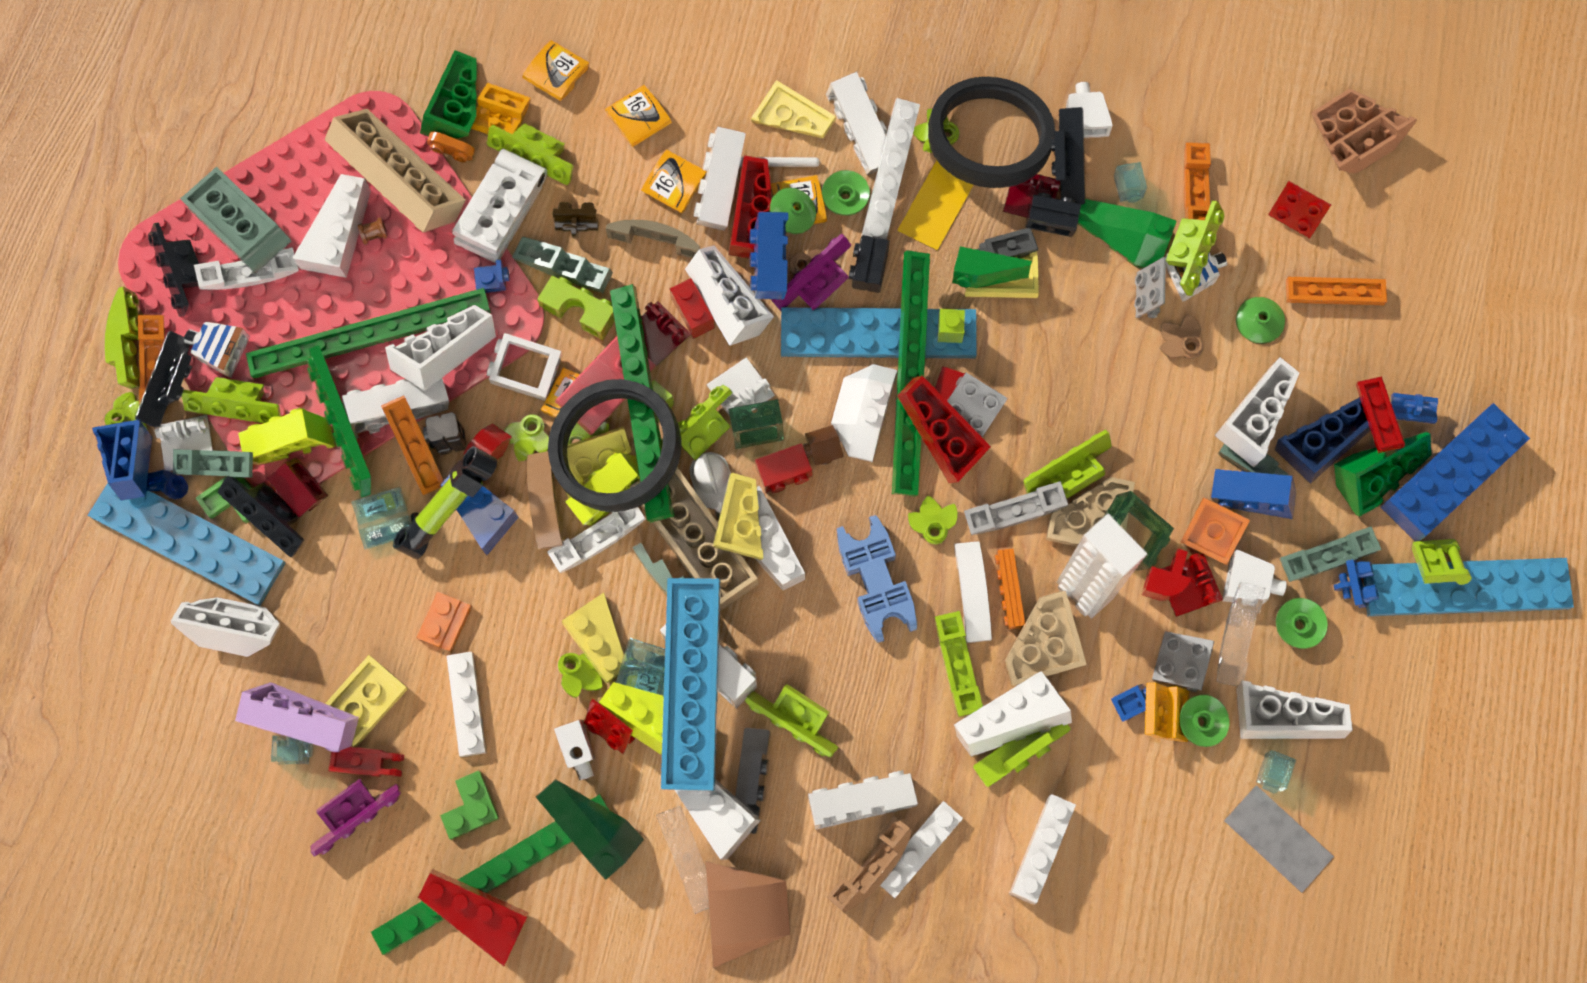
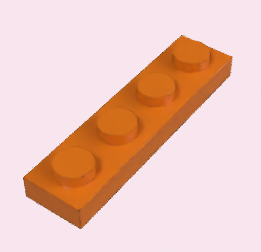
(1336, 290)
(413, 444)

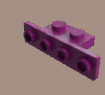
(819, 277)
(348, 811)

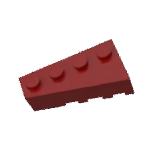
(752, 198)
(477, 915)

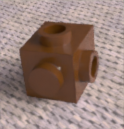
(823, 445)

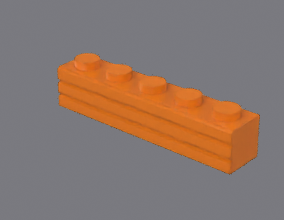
(1010, 589)

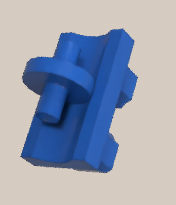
(1415, 407)
(1361, 594)

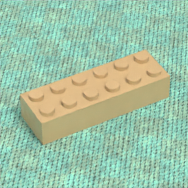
(394, 170)
(692, 539)

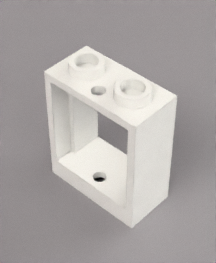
(548, 375)

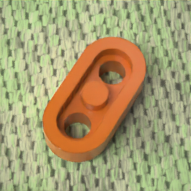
(458, 149)

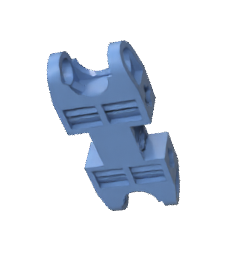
(882, 597)

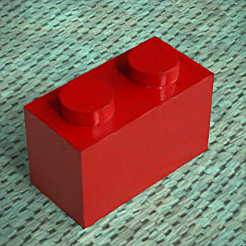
(692, 308)
(783, 468)

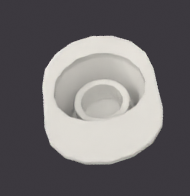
(710, 478)

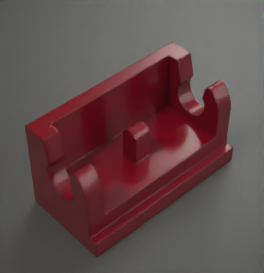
(297, 487)

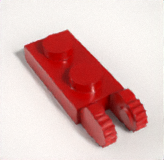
(364, 762)

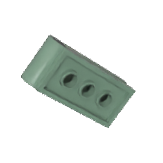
(236, 220)

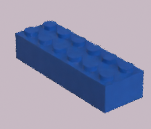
(1455, 473)

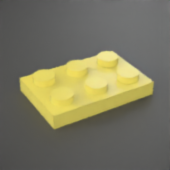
(368, 695)

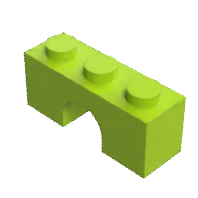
(561, 295)

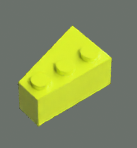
(286, 435)
(612, 478)
(639, 711)

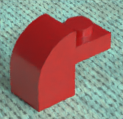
(491, 440)
(1167, 585)

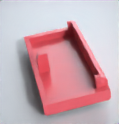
(603, 367)

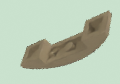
(625, 230)

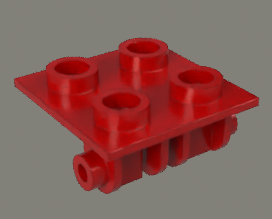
(1299, 209)
(1201, 589)
(609, 727)

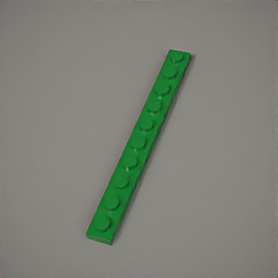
(363, 333)
(910, 365)
(643, 419)
(484, 878)

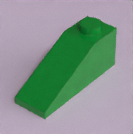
(983, 268)

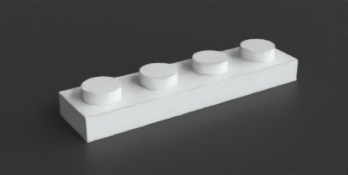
(466, 704)
(921, 847)

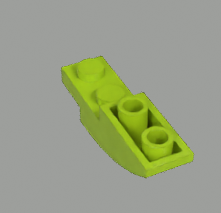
(119, 337)

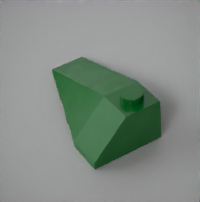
(454, 100)
(1130, 231)
(1370, 475)

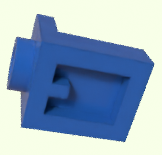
(492, 277)
(1130, 702)

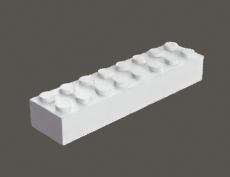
(1100, 566)

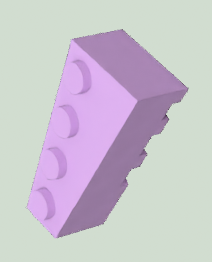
(296, 716)

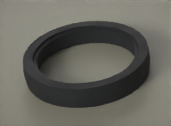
(1002, 90)
(577, 407)

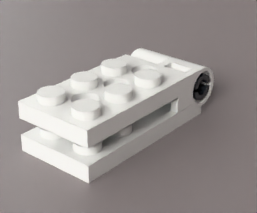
(499, 205)

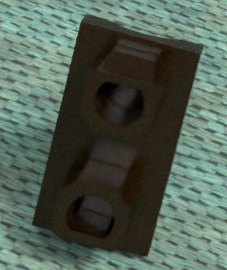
(575, 219)

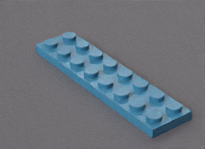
(864, 333)
(191, 542)
(1493, 588)
(690, 684)

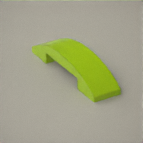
(958, 663)

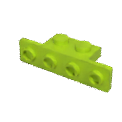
(534, 147)
(1193, 245)
(231, 400)
(704, 423)
(1074, 469)
(797, 715)
(1016, 753)

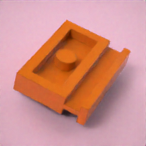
(444, 622)

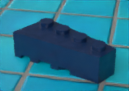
(1323, 442)

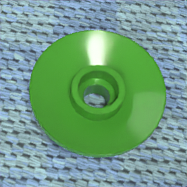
(845, 183)
(800, 220)
(1253, 327)
(1313, 622)
(1214, 716)

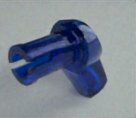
(170, 484)

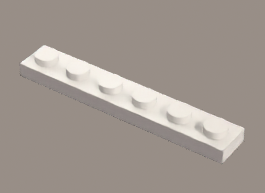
(890, 169)

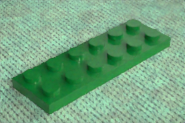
(336, 416)

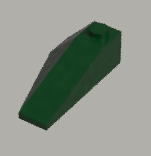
(597, 832)

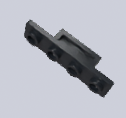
(1069, 154)
(177, 264)
(165, 380)
(265, 511)
(752, 770)

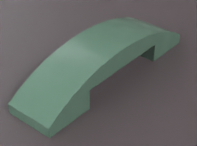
(213, 463)
(1330, 555)

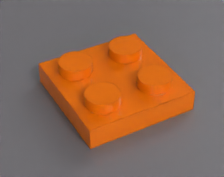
(1215, 530)

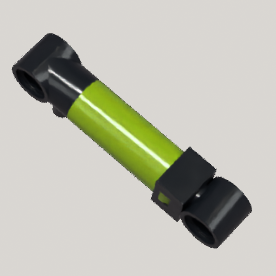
(463, 482)

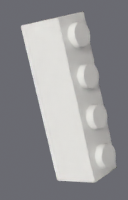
(720, 178)
(1042, 849)

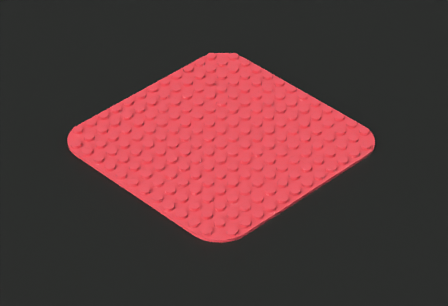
(384, 277)

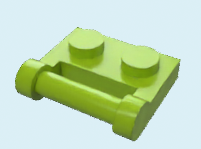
(1433, 563)

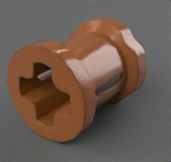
(372, 231)

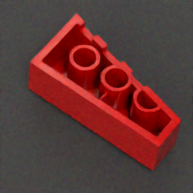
(945, 432)

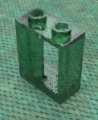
(758, 427)
(1160, 529)

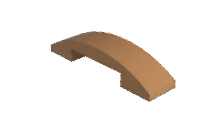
(543, 502)
(875, 869)

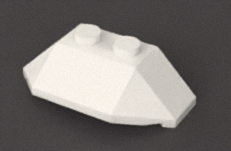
(863, 409)
(226, 625)

